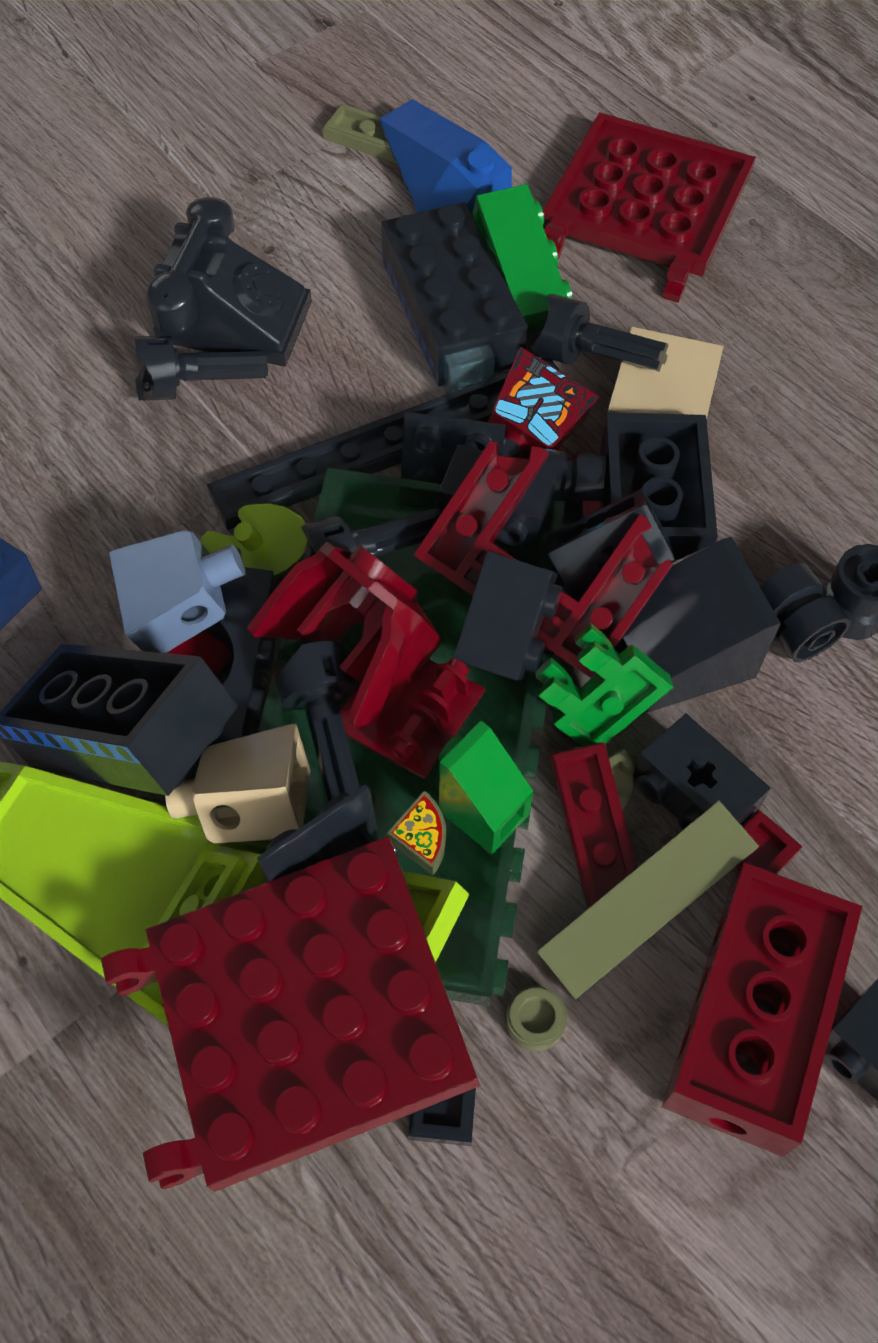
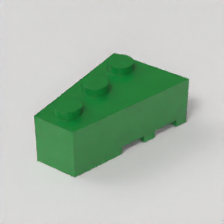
(524, 255)

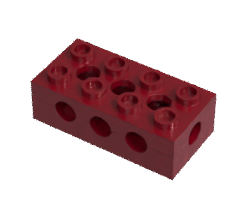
(725, 1021)

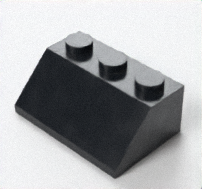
(673, 466)

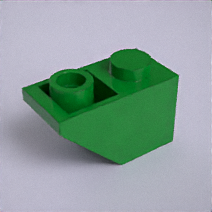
(482, 787)

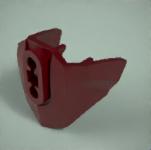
(343, 589)

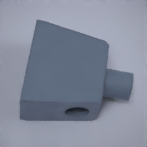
(171, 588)

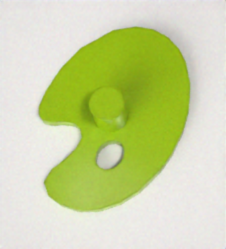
(267, 538)

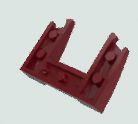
(478, 514)

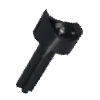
(570, 332)
(166, 368)
(375, 539)
(309, 687)

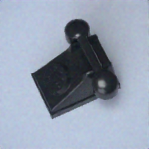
(222, 295)

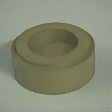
(536, 1018)

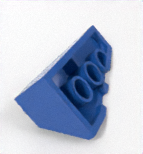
(440, 159)

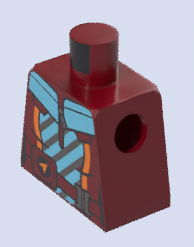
(539, 406)

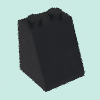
(705, 624)

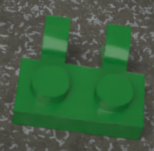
(611, 699)

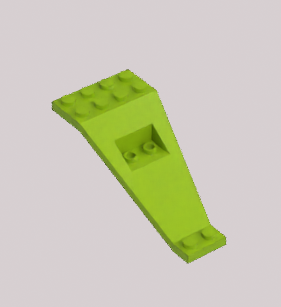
(110, 865)

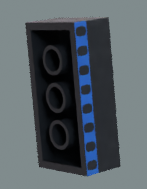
(451, 287)
(117, 716)

